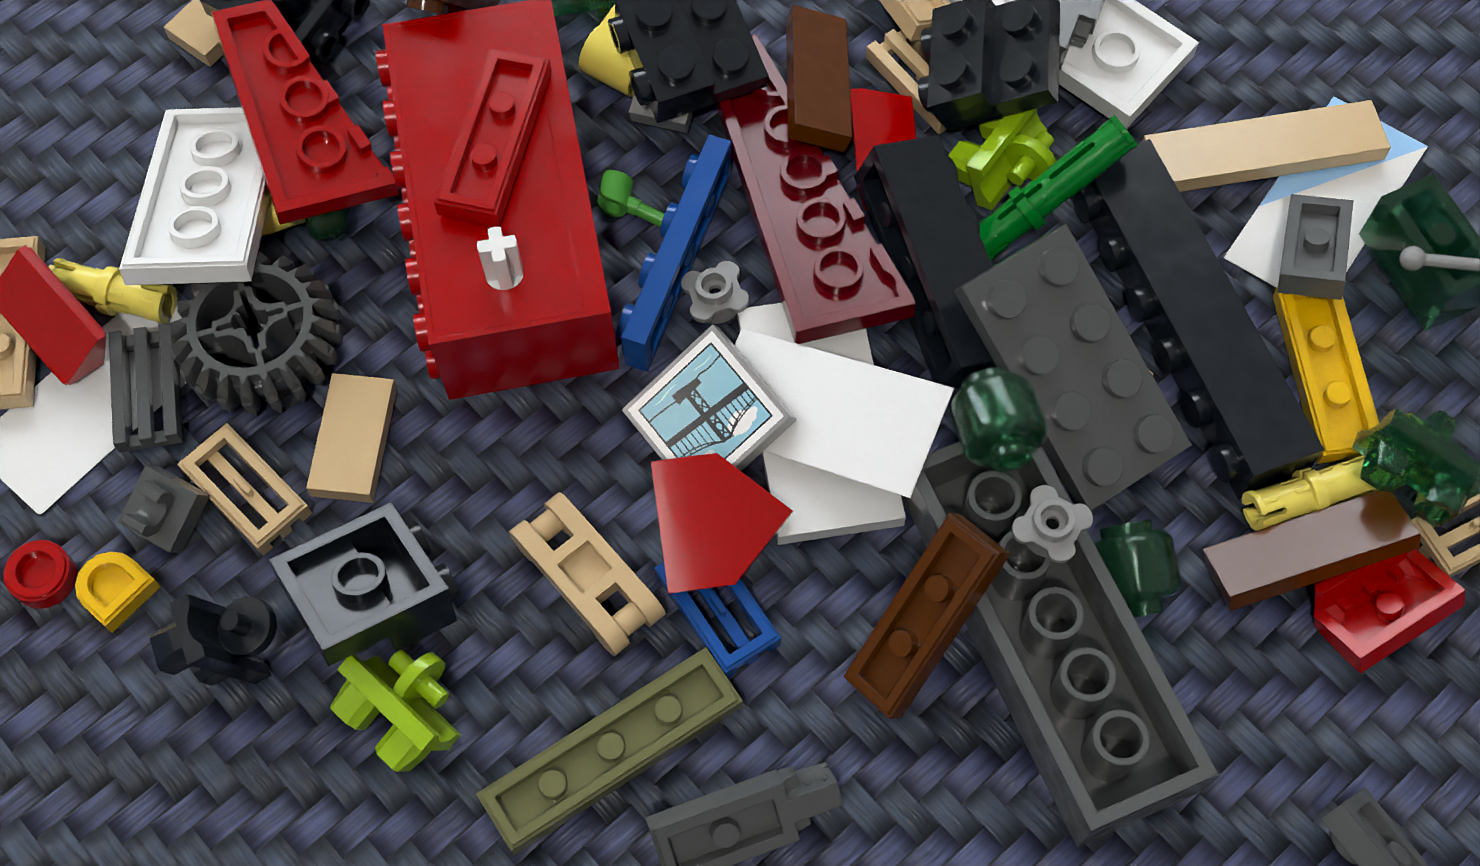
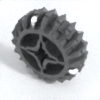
(292, 341)

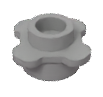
(720, 306)
(1039, 538)

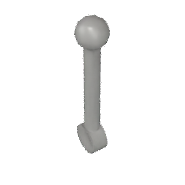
(1414, 258)

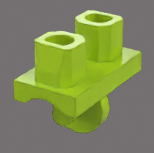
(1012, 151)
(377, 688)

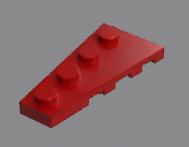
(295, 119)

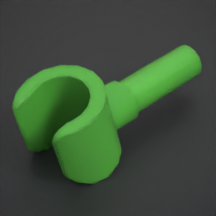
(616, 198)

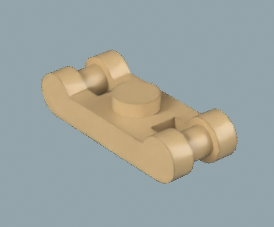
(587, 573)

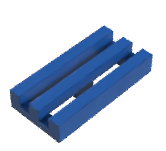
(747, 651)

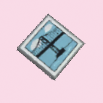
(709, 405)

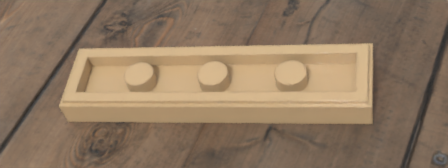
(1272, 145)

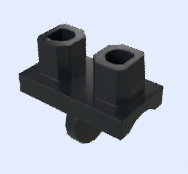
(216, 639)

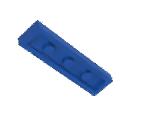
(683, 232)

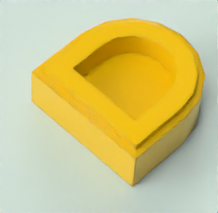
(113, 588)

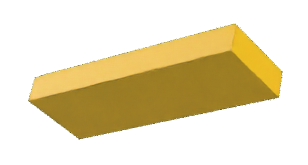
(1326, 371)

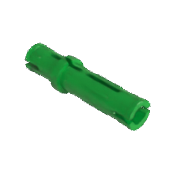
(1053, 187)

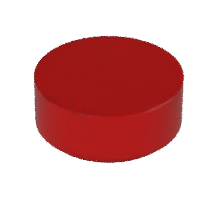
(40, 574)

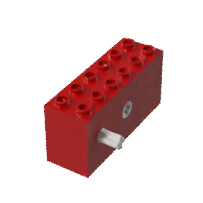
(510, 298)

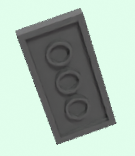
(1057, 328)

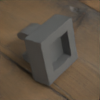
(163, 509)

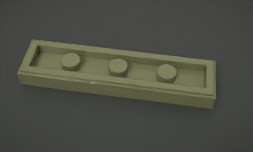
(609, 751)

